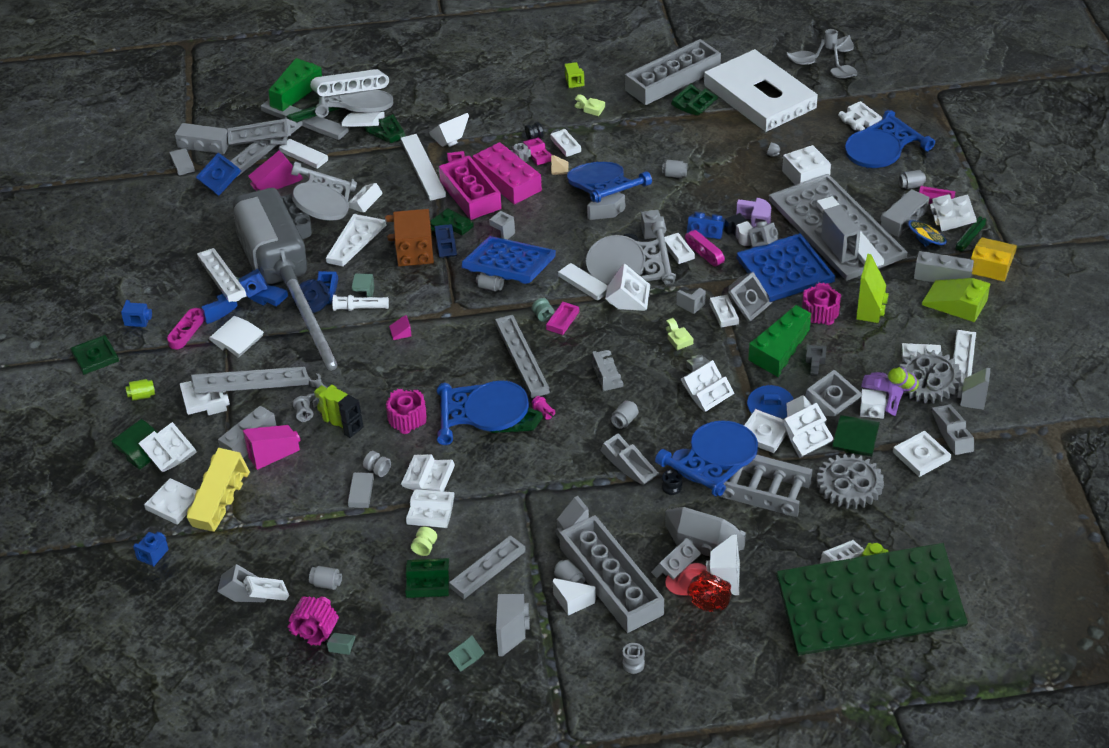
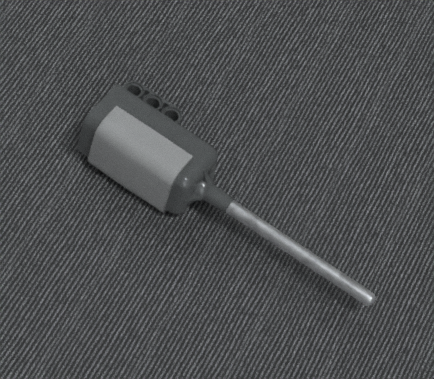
(272, 239)

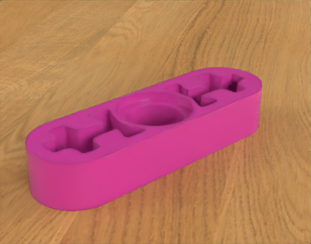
(704, 248)
(178, 338)

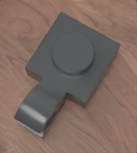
(815, 355)

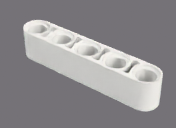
(357, 82)

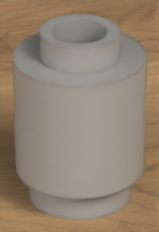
(675, 168)
(912, 179)
(489, 282)
(624, 414)
(568, 571)
(325, 577)

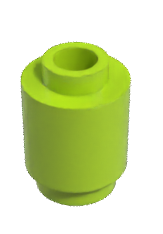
(140, 389)

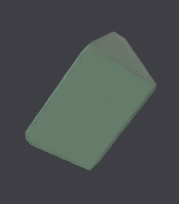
(340, 643)

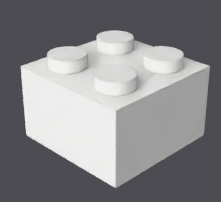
(805, 165)

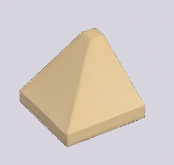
(559, 166)

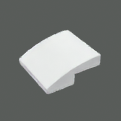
(362, 119)
(236, 336)
(707, 386)
(808, 430)
(167, 447)
(427, 473)
(430, 508)

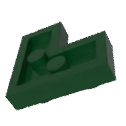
(459, 223)

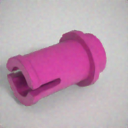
(539, 403)

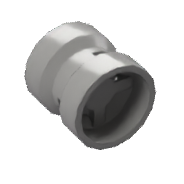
(376, 463)
(633, 658)

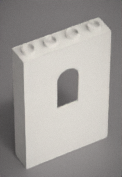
(735, 81)

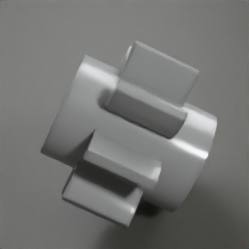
(521, 151)

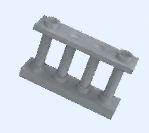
(776, 470)

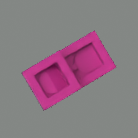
(538, 151)

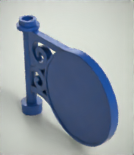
(883, 147)
(605, 178)
(488, 407)
(719, 447)

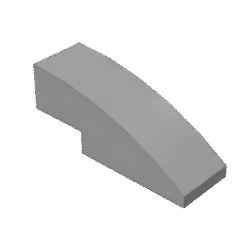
(953, 429)
(628, 459)

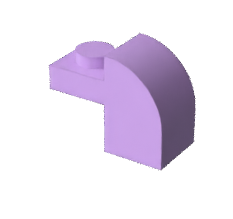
(756, 211)

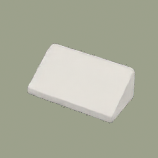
(365, 197)

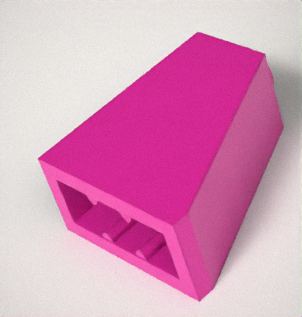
(274, 173)
(270, 444)

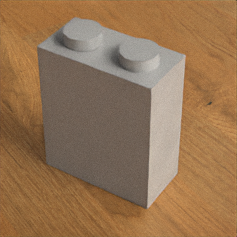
(840, 233)

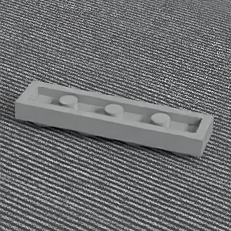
(487, 567)

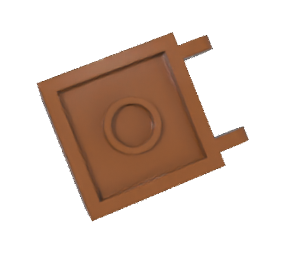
(412, 237)

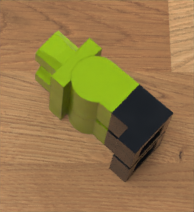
(339, 409)

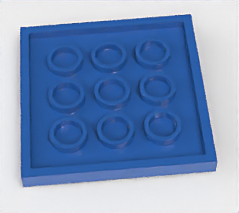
(508, 259)
(786, 266)

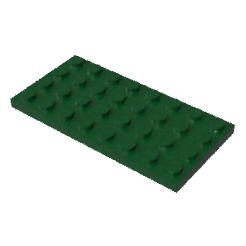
(871, 599)

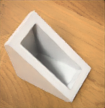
(573, 595)

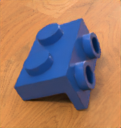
(706, 225)

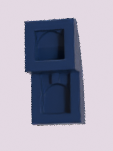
(445, 241)

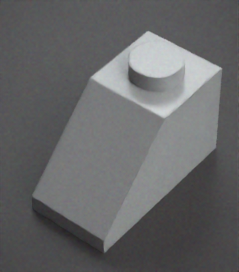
(608, 207)
(975, 390)
(573, 514)
(233, 587)

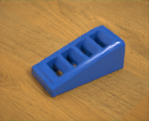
(329, 277)

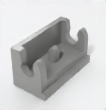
(606, 370)

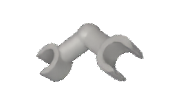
(315, 383)

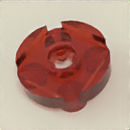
(706, 582)

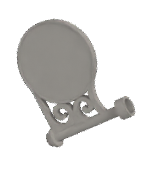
(361, 101)
(319, 198)
(613, 251)

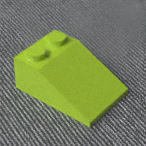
(871, 293)
(958, 297)

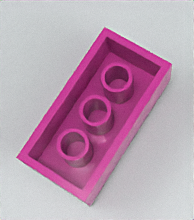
(508, 173)
(470, 187)

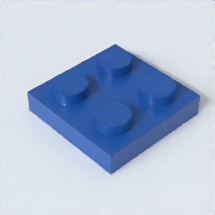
(218, 174)

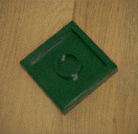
(94, 354)

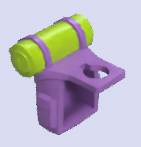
(893, 384)

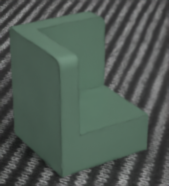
(363, 283)
(466, 653)

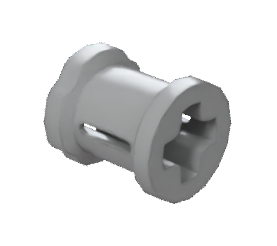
(300, 409)

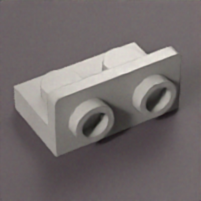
(677, 560)

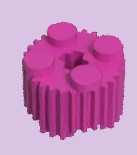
(822, 303)
(406, 410)
(313, 619)

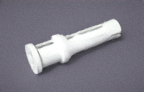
(359, 302)

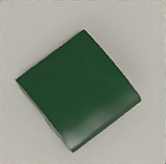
(693, 100)
(856, 435)
(129, 442)
(427, 578)

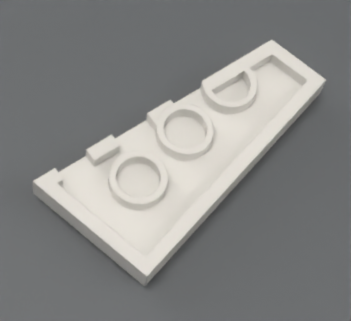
(353, 238)

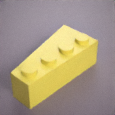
(217, 489)

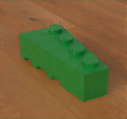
(293, 84)
(778, 342)

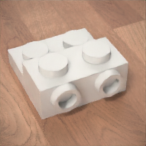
(952, 212)
(196, 402)

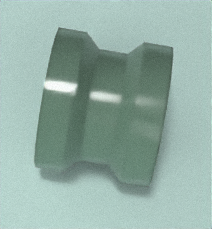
(543, 309)

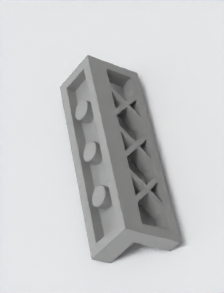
(260, 131)

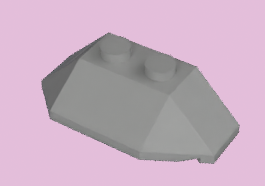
(700, 529)

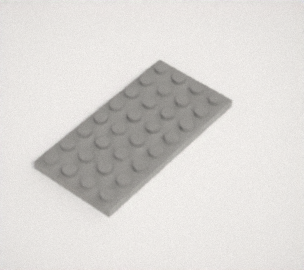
(800, 209)

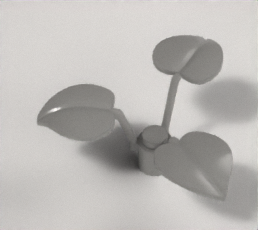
(843, 45)

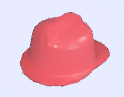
(680, 584)

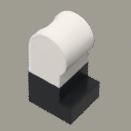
(739, 228)

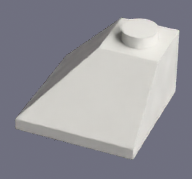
(450, 131)
(628, 290)
(726, 563)

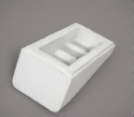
(842, 552)

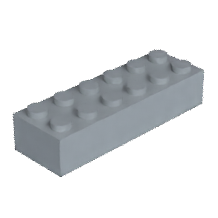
(671, 72)
(613, 573)

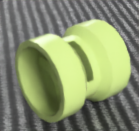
(426, 538)

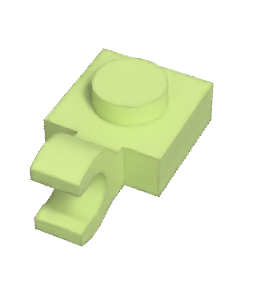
(590, 106)
(678, 337)

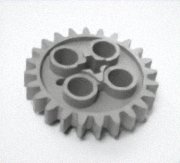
(940, 383)
(850, 481)

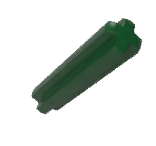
(970, 234)

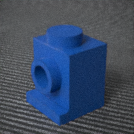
(255, 278)
(136, 314)
(151, 548)

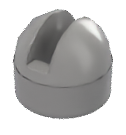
(773, 150)

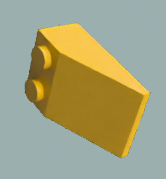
(992, 258)

